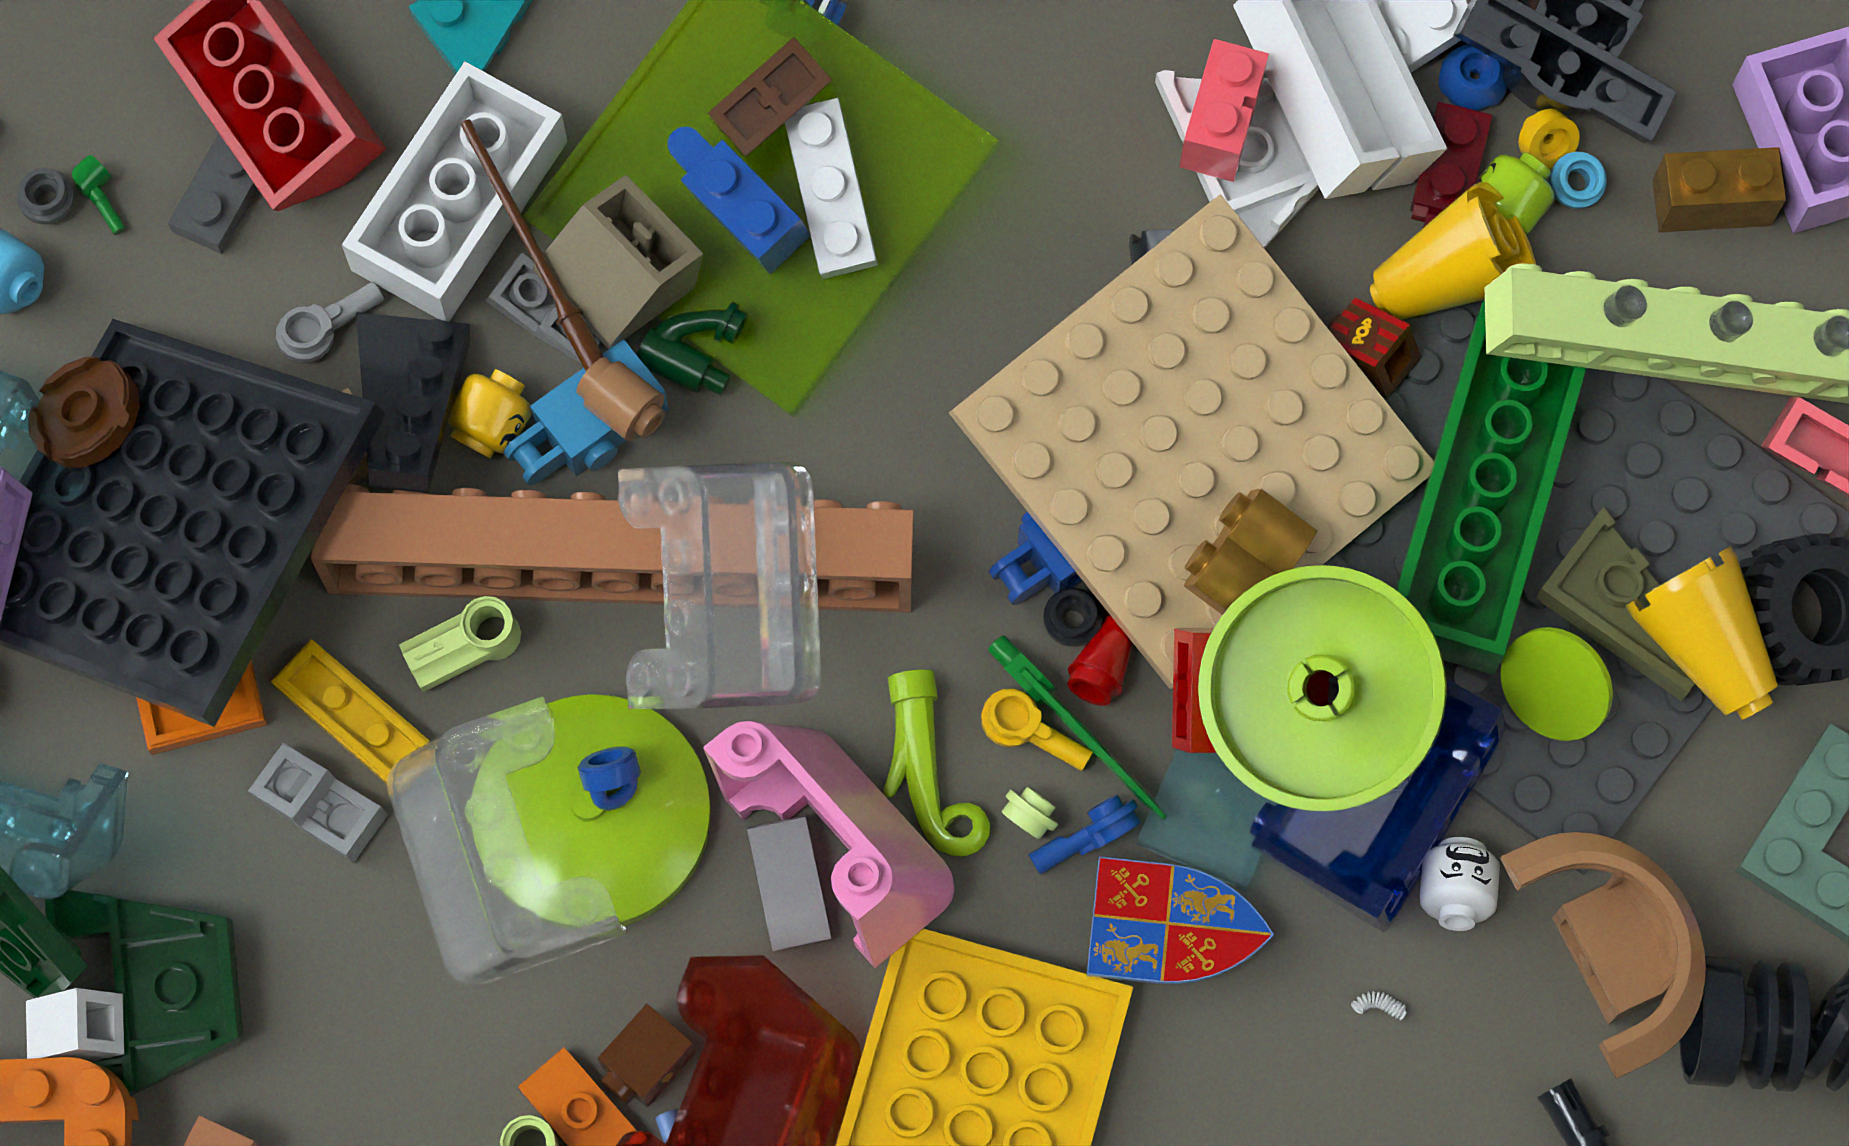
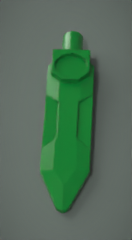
(1042, 691)

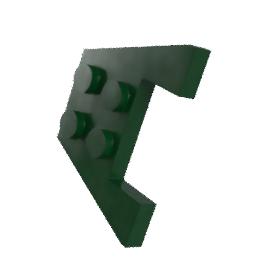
(31, 949)
(173, 978)

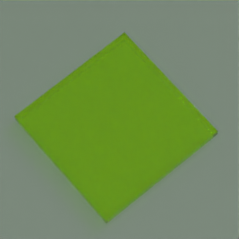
(906, 147)

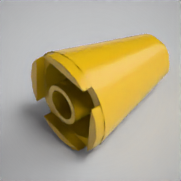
(1452, 257)
(1712, 634)

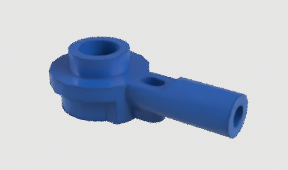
(1109, 821)

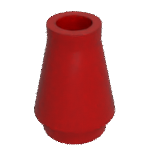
(1101, 665)

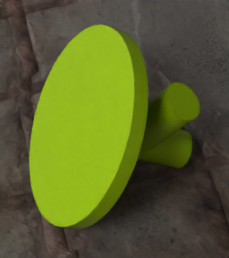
(1556, 684)

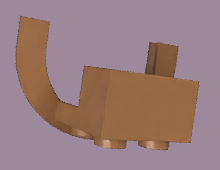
(1627, 938)

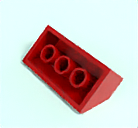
(270, 97)

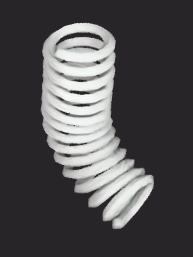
(1392, 1006)

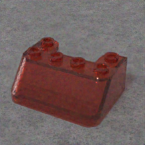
(770, 1061)

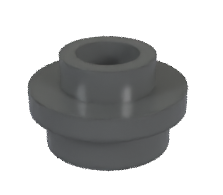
(40, 182)

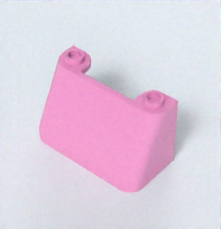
(889, 876)

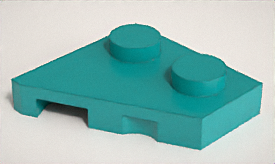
(468, 28)

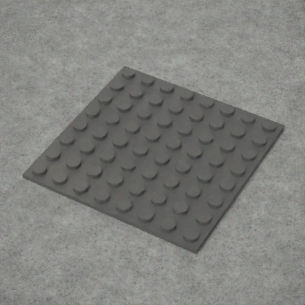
(1677, 492)

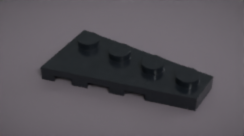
(413, 376)

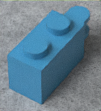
(572, 430)

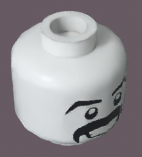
(1459, 883)

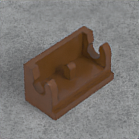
(769, 97)

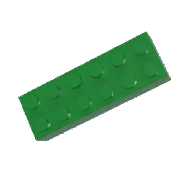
(1487, 499)

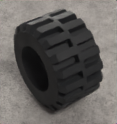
(1771, 583)

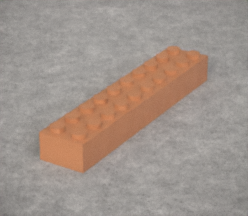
(574, 549)

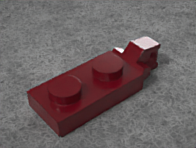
(1458, 167)

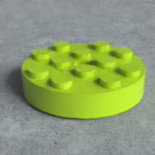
(1259, 674)

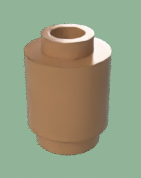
(621, 399)

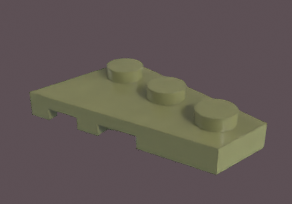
(1592, 594)

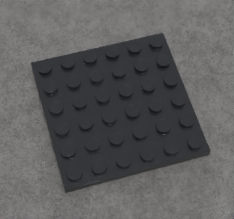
(190, 531)

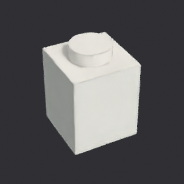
(75, 1025)

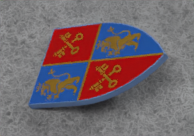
(1168, 924)

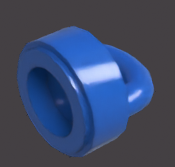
(607, 771)

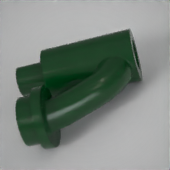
(683, 364)

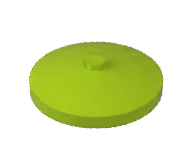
(635, 851)

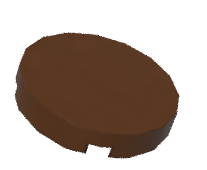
(84, 412)

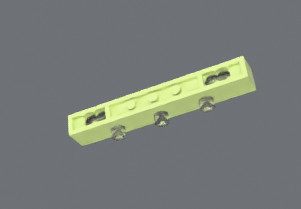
(1668, 333)

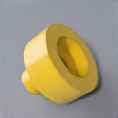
(1548, 136)

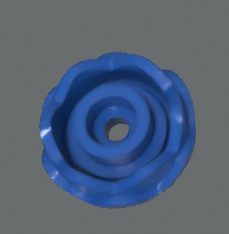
(1468, 92)

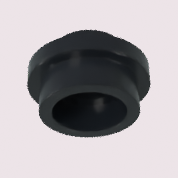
(1072, 600)

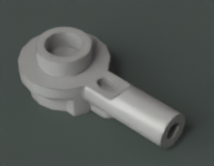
(308, 331)

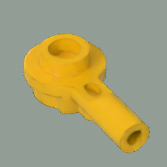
(1014, 719)

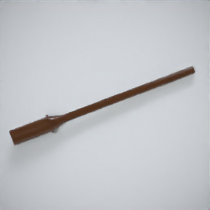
(568, 315)

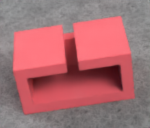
(1218, 118)
(1812, 440)

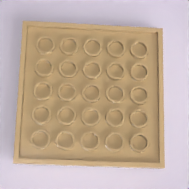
(1168, 402)

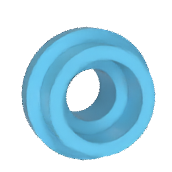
(1589, 168)

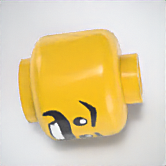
(489, 412)

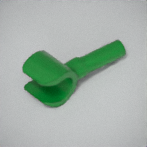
(89, 179)

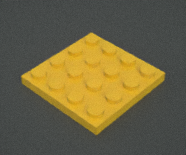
(983, 1050)

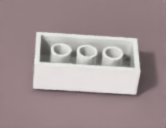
(437, 208)

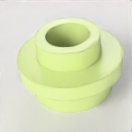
(1030, 812)

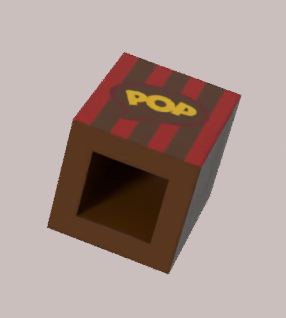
(1377, 344)
(644, 1057)

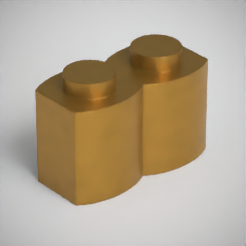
(1256, 542)

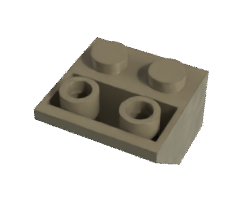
(622, 261)

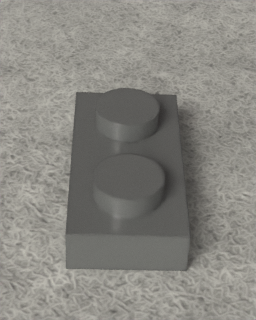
(214, 199)

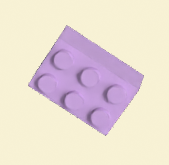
(1801, 104)

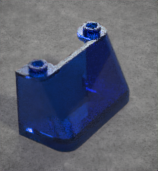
(1375, 851)

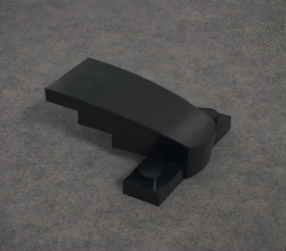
(1568, 58)

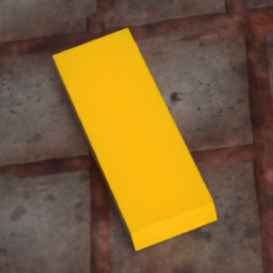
(347, 710)

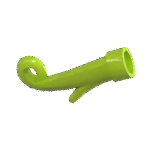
(915, 756)

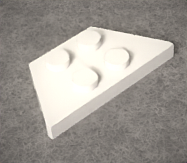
(1272, 171)

